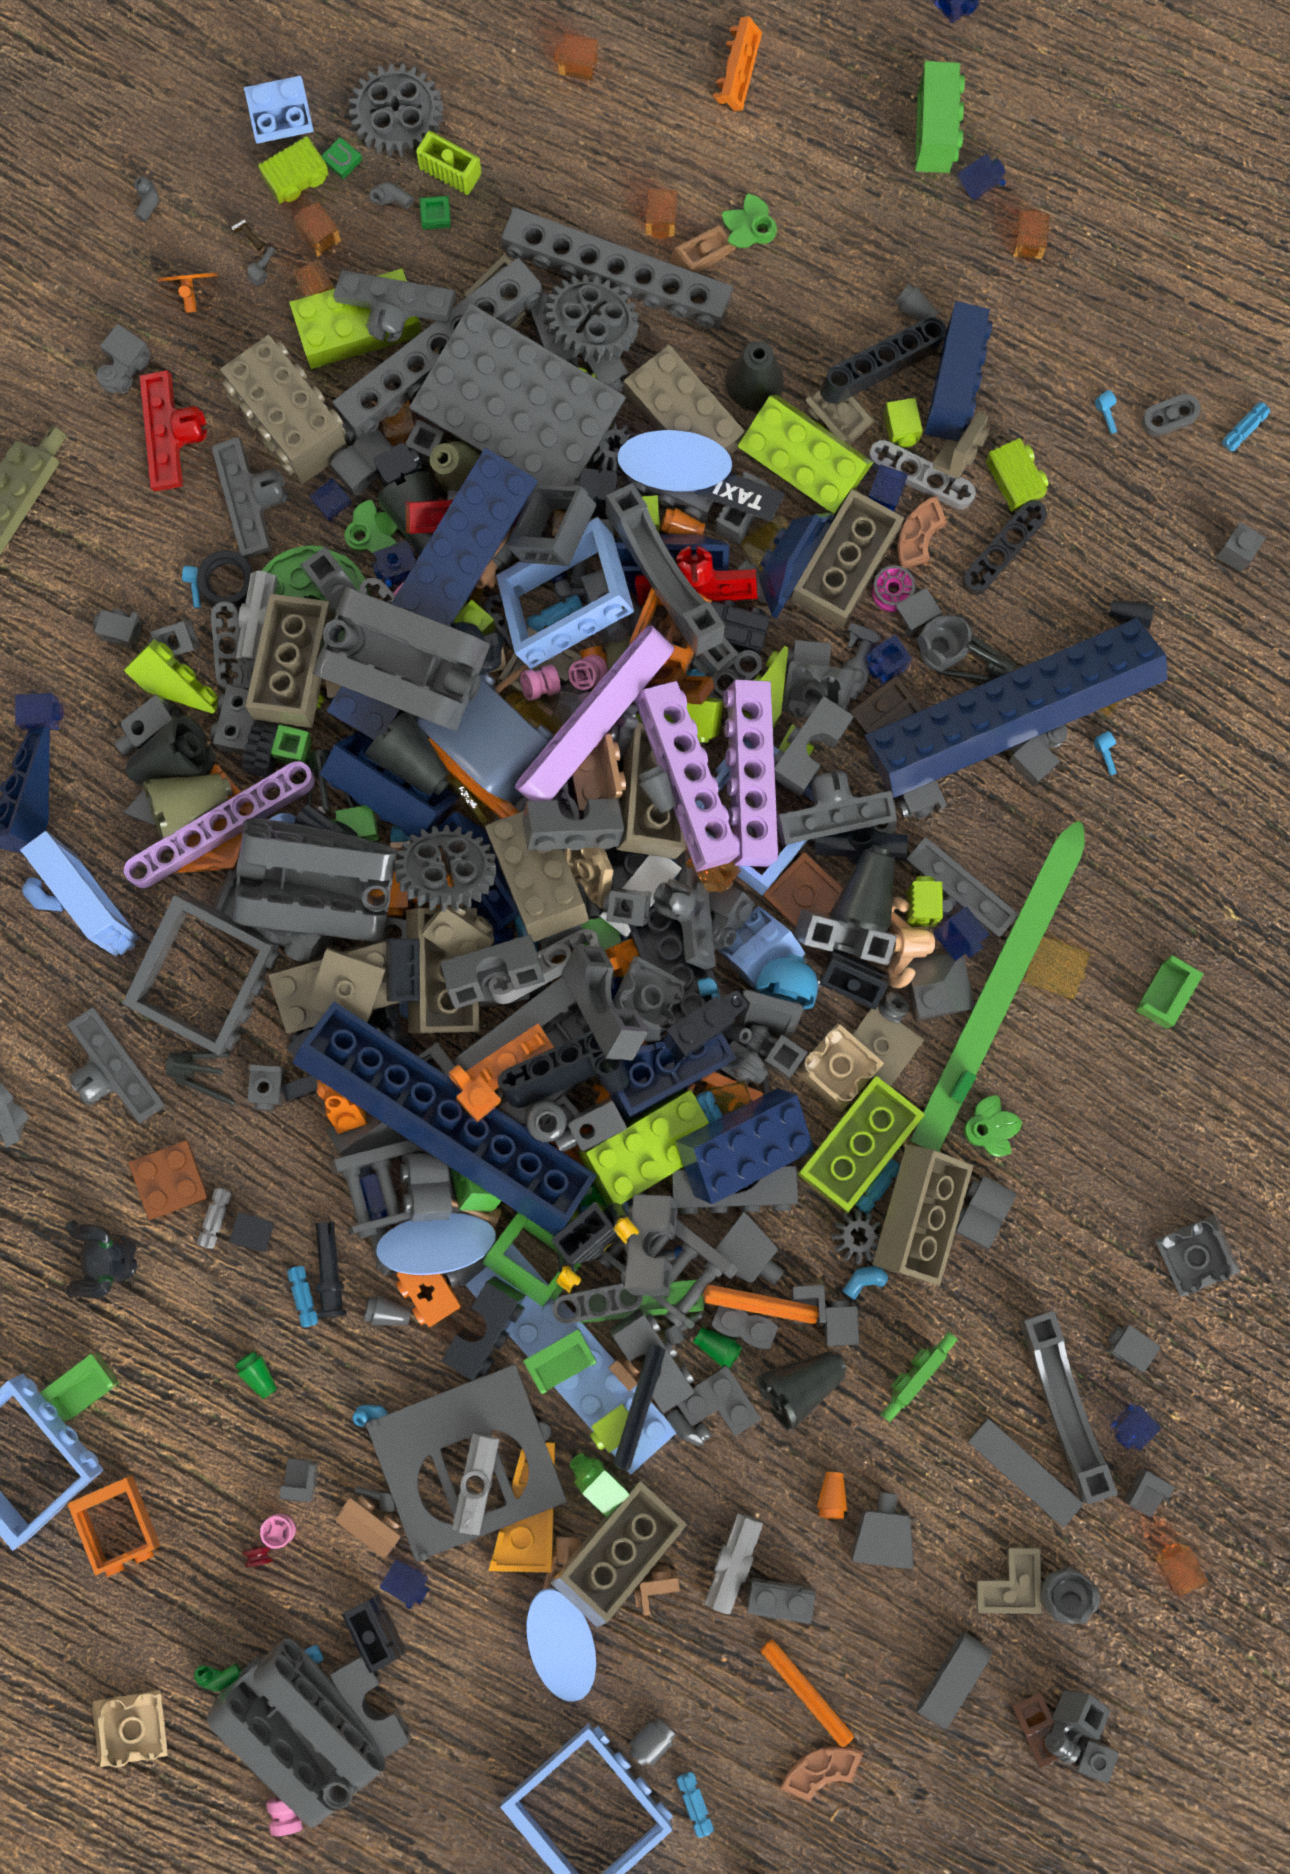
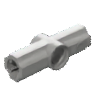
(253, 615)
(472, 1504)
(733, 1563)

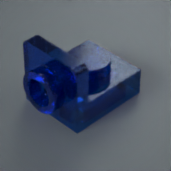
(982, 176)
(405, 1583)

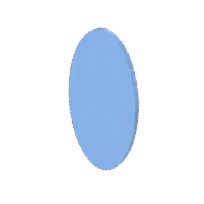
(674, 460)
(436, 1244)
(561, 1645)

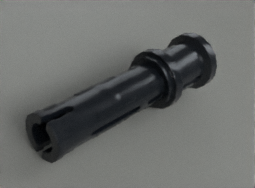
(329, 1286)

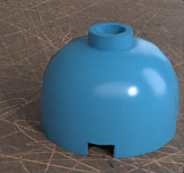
(789, 981)

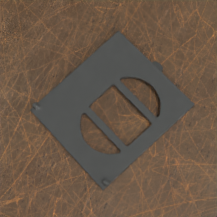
(422, 1429)

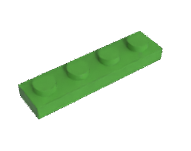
(648, 1305)

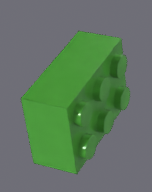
(939, 117)

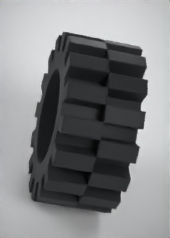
(258, 750)

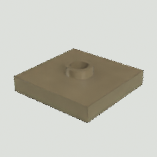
(347, 982)
(889, 1042)

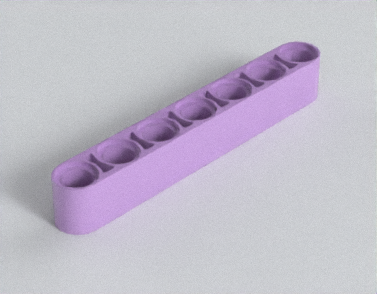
(595, 716)
(204, 825)

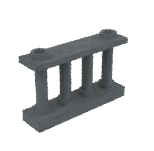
(379, 1160)
(692, 1248)

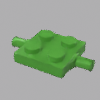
(910, 1383)

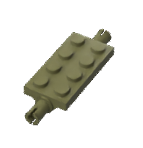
(23, 477)

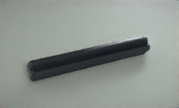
(639, 1407)

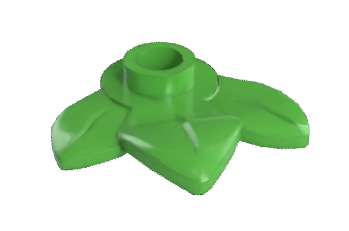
(747, 221)
(376, 527)
(996, 1124)

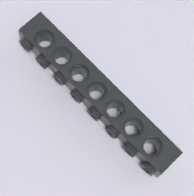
(608, 255)
(513, 279)

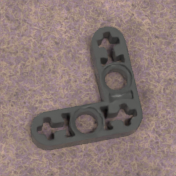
(244, 671)

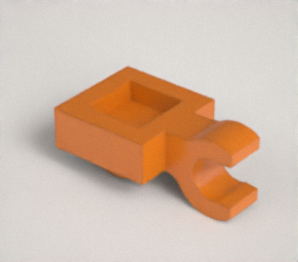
(621, 956)
(476, 1096)

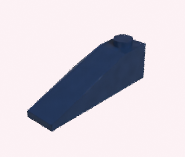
(26, 793)
(658, 1075)

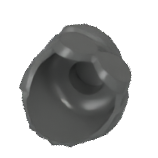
(944, 641)
(1069, 1596)

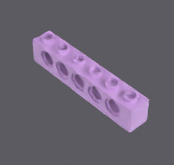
(756, 699)
(662, 734)

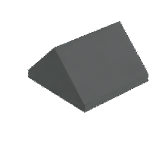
(365, 1138)

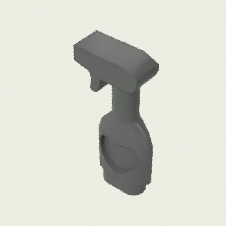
(867, 639)

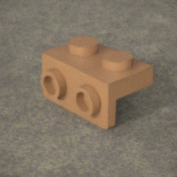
(369, 1526)
(658, 1581)

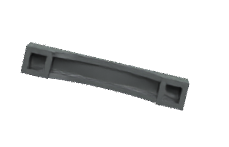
(689, 611)
(1066, 1409)

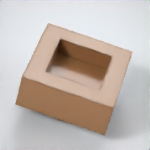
(626, 1371)

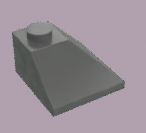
(939, 987)

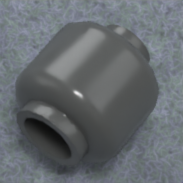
(548, 1130)

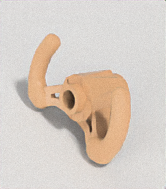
(909, 944)

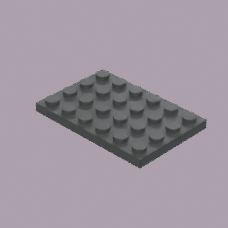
(517, 400)

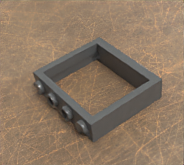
(155, 957)

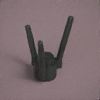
(996, 667)
(316, 762)
(184, 1066)

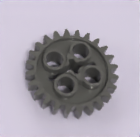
(394, 85)
(578, 303)
(465, 859)

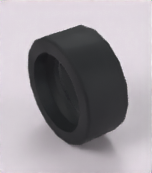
(214, 561)

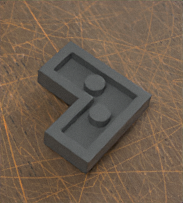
(722, 1394)

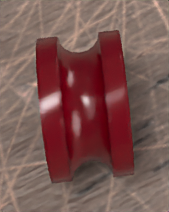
(257, 1556)

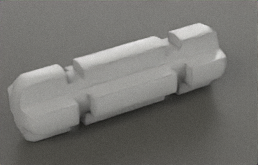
(214, 1218)

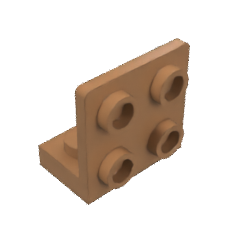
(599, 774)

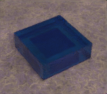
(330, 499)

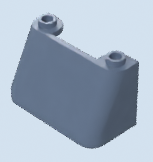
(491, 741)

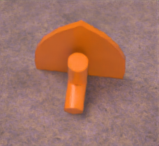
(187, 289)

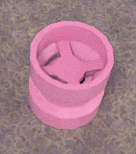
(594, 670)
(540, 682)
(273, 1535)
(283, 1818)

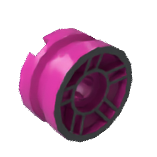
(893, 577)

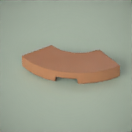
(917, 531)
(819, 1768)

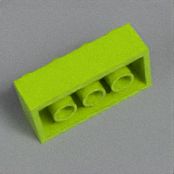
(339, 330)
(804, 453)
(861, 1144)
(644, 1150)

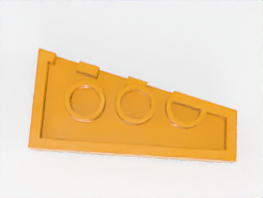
(529, 1542)

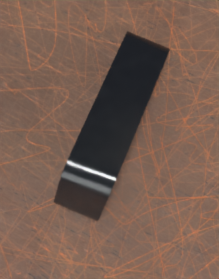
(561, 1069)

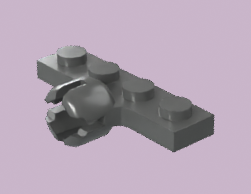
(393, 302)
(247, 496)
(835, 811)
(689, 904)
(110, 1069)

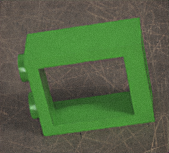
(514, 1273)

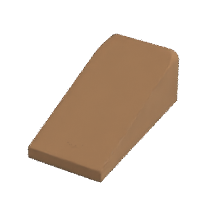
(702, 250)

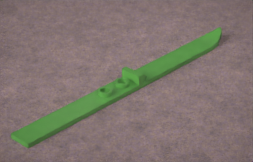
(1001, 984)

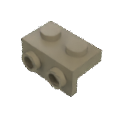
(844, 419)
(957, 455)
(458, 931)

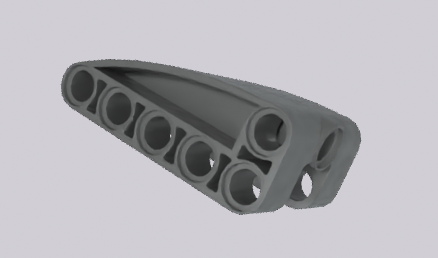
(402, 659)
(312, 881)
(559, 1018)
(296, 1733)

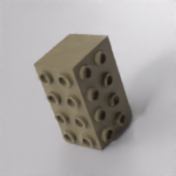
(284, 408)

